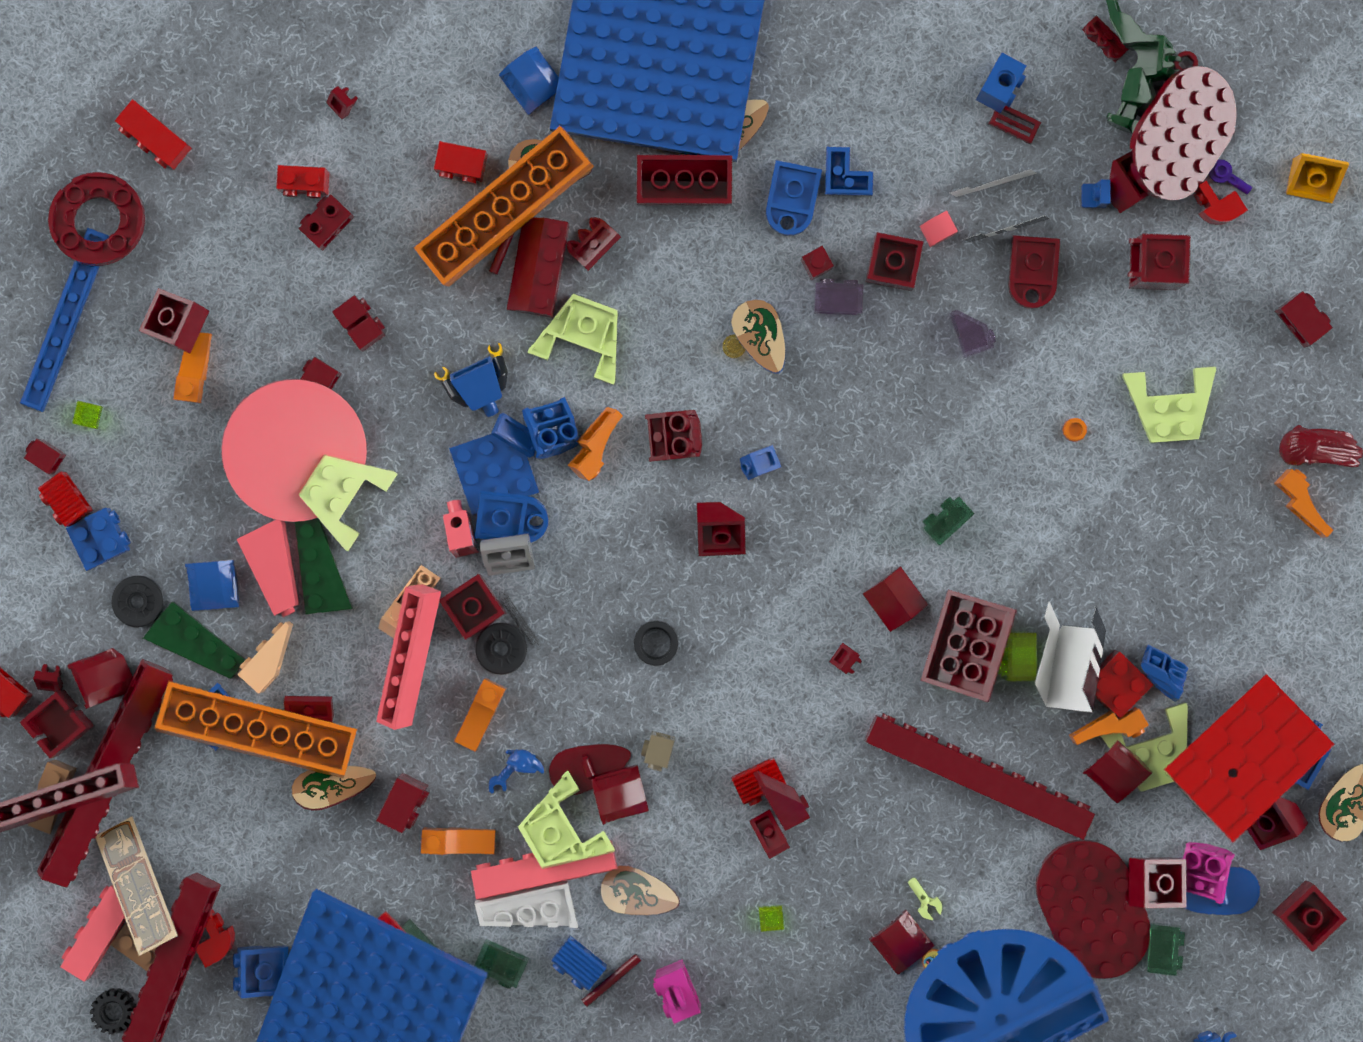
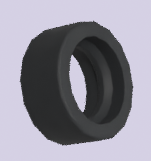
(655, 661)

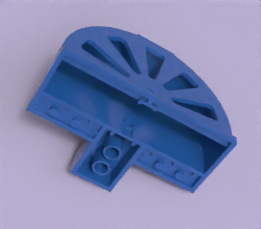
(1003, 990)

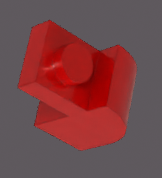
(1218, 211)
(219, 943)

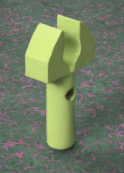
(924, 899)

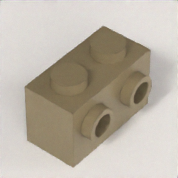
(658, 750)

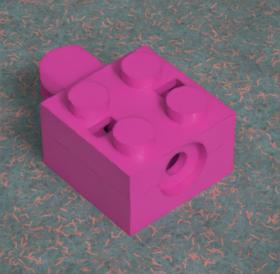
(677, 991)

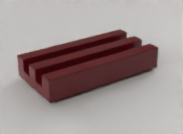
(1012, 132)

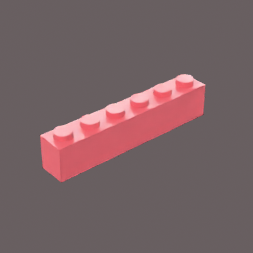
(408, 656)
(528, 874)

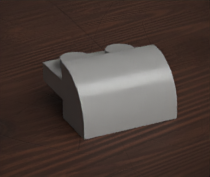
(507, 554)

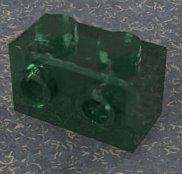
(947, 520)
(1164, 949)
(501, 964)

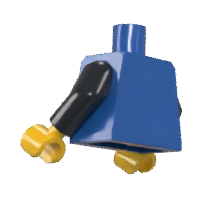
(478, 383)

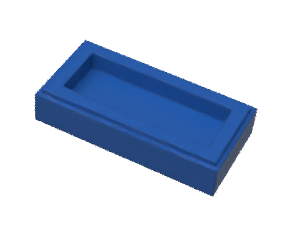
(513, 434)

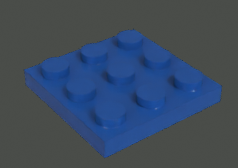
(492, 467)

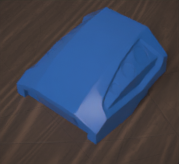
(530, 79)
(548, 428)
(212, 585)
(1164, 672)

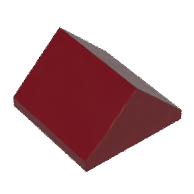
(895, 599)

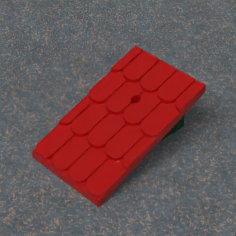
(1266, 744)

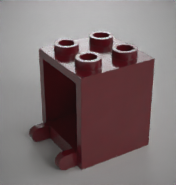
(1159, 261)

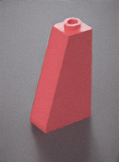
(271, 563)

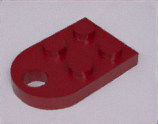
(1033, 267)

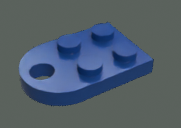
(792, 196)
(508, 516)

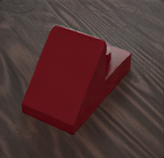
(769, 834)

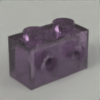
(838, 297)

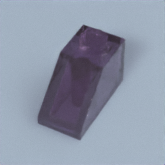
(972, 334)

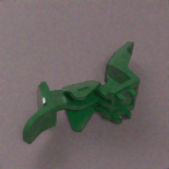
(1153, 65)

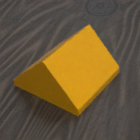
(1316, 177)

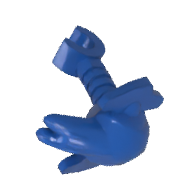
(518, 761)

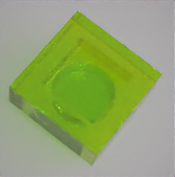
(87, 414)
(771, 918)

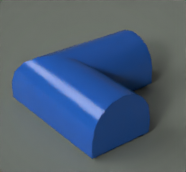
(840, 179)

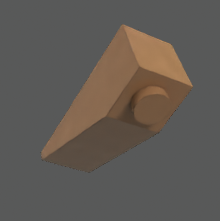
(54, 773)

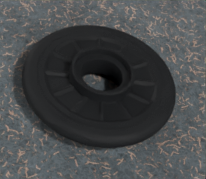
(151, 597)
(490, 659)

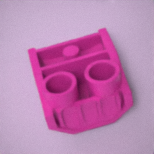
(1210, 873)

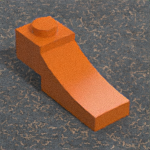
(193, 371)
(593, 441)
(1295, 487)
(480, 714)
(1130, 725)
(457, 841)

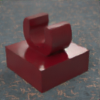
(340, 102)
(845, 658)
(47, 680)

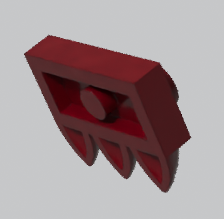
(1105, 39)
(593, 243)
(311, 706)

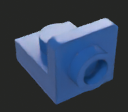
(1095, 195)
(759, 462)

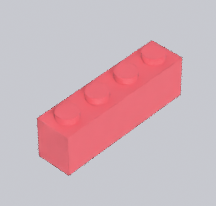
(95, 937)

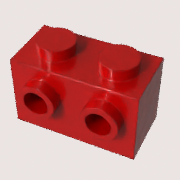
(302, 180)

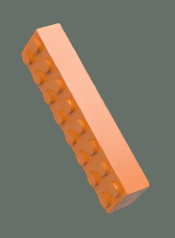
(504, 206)
(255, 730)

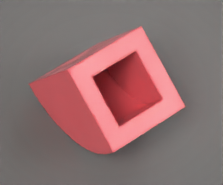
(938, 229)

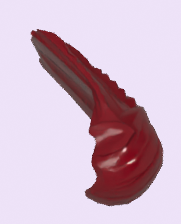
(1319, 446)

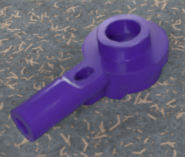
(1223, 172)

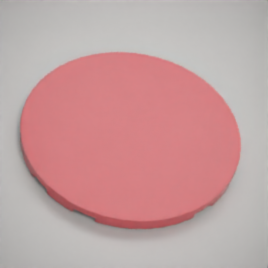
(281, 438)

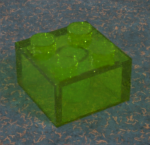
(1020, 657)

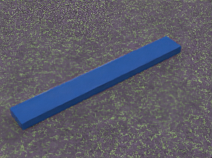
(61, 330)

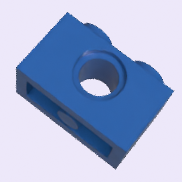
(1007, 71)

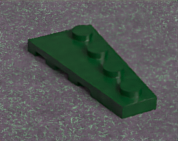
(319, 572)
(192, 640)

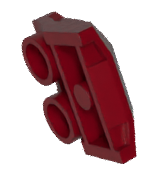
(669, 431)
(101, 677)
(1118, 772)
(619, 794)
(902, 942)

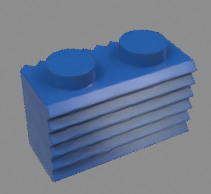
(578, 963)

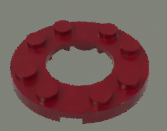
(91, 186)

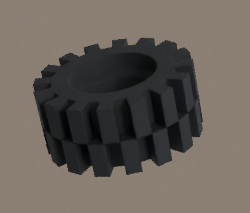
(103, 1020)

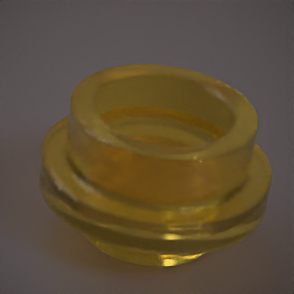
(732, 347)

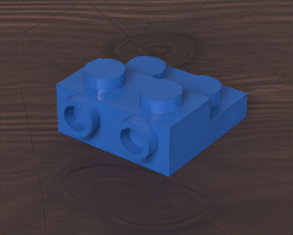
(98, 538)
(258, 970)

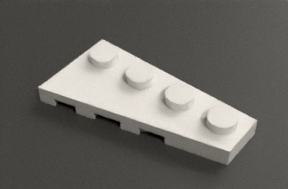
(540, 906)

